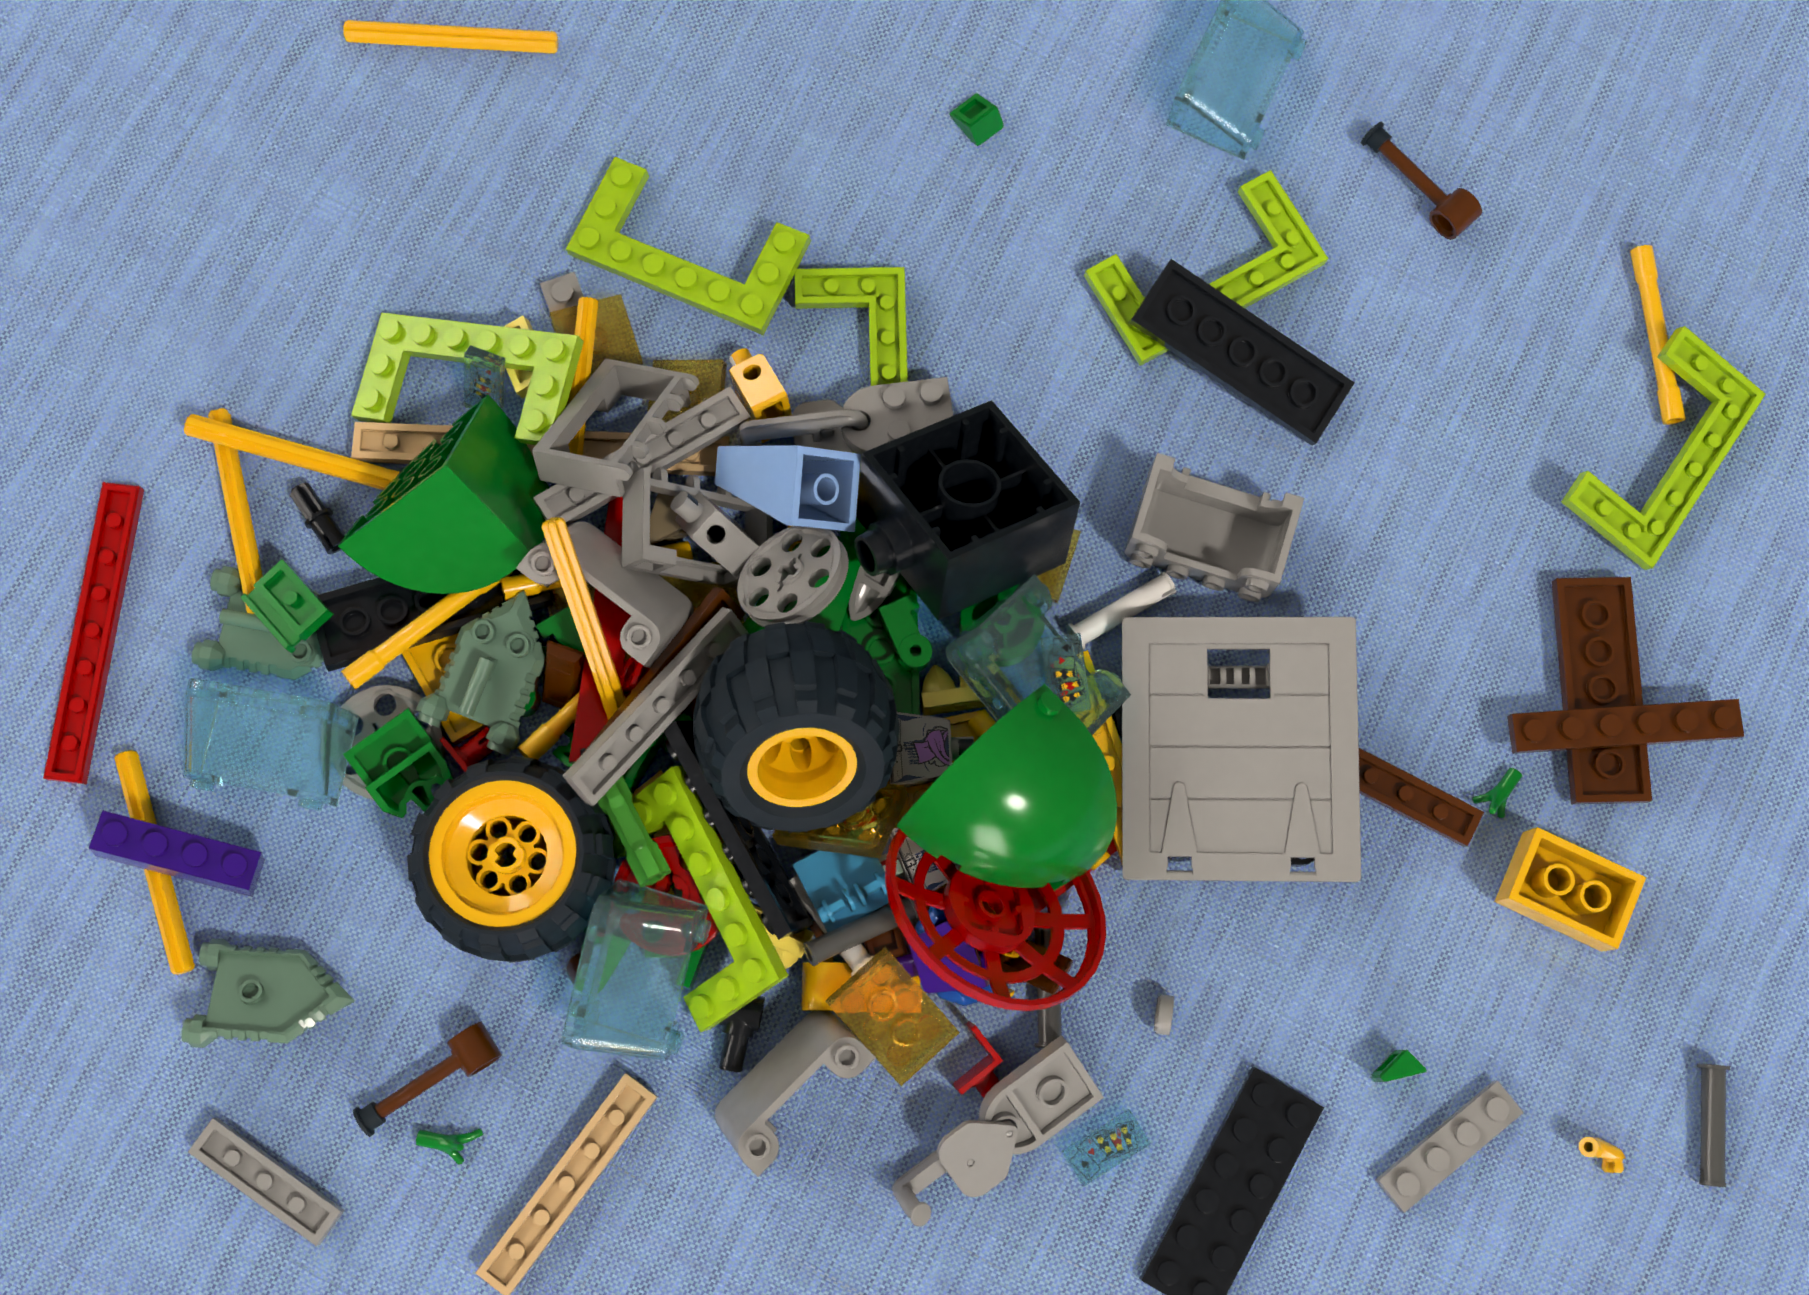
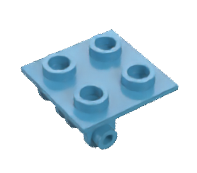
(842, 886)

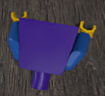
(930, 981)

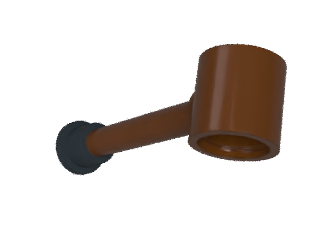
(1452, 211)
(471, 1051)

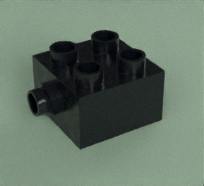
(962, 510)

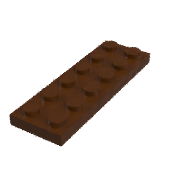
(1600, 671)

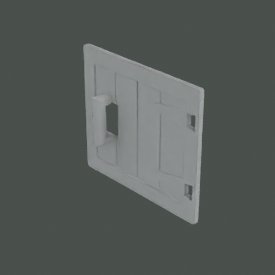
(1240, 777)

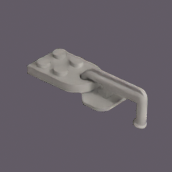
(889, 409)
(977, 1154)

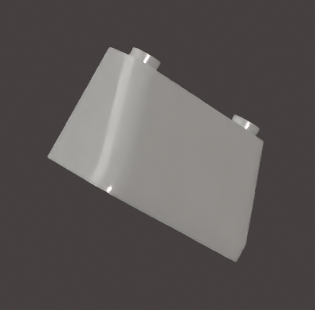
(653, 603)
(749, 1105)

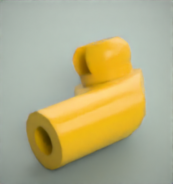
(1611, 1155)

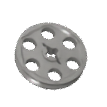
(792, 576)
(364, 705)

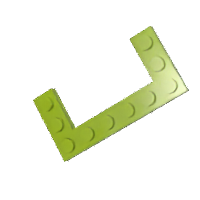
(1292, 257)
(872, 288)
(747, 305)
(397, 337)
(1648, 532)
(755, 959)

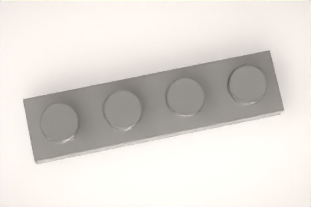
(1449, 1146)
(266, 1181)

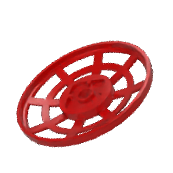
(995, 932)

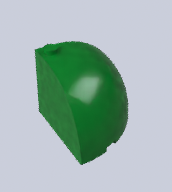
(455, 511)
(1022, 800)

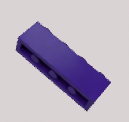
(176, 853)

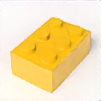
(1570, 889)

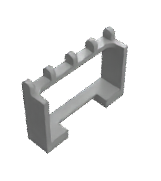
(600, 393)
(636, 547)

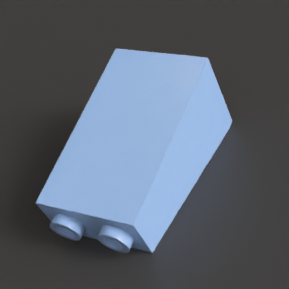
(793, 483)

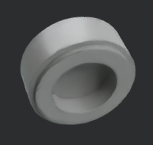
(1163, 1014)

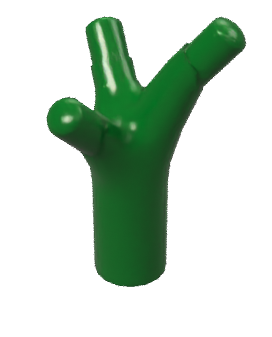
(1500, 793)
(447, 1143)

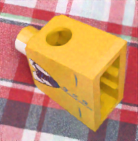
(758, 386)

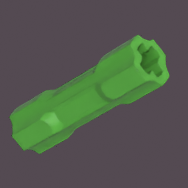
(640, 850)

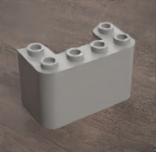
(1212, 532)

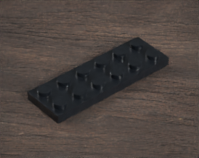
(1241, 352)
(378, 609)
(743, 845)
(1233, 1189)

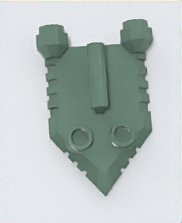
(248, 642)
(490, 673)
(262, 995)

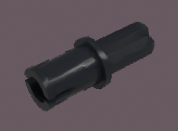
(317, 517)

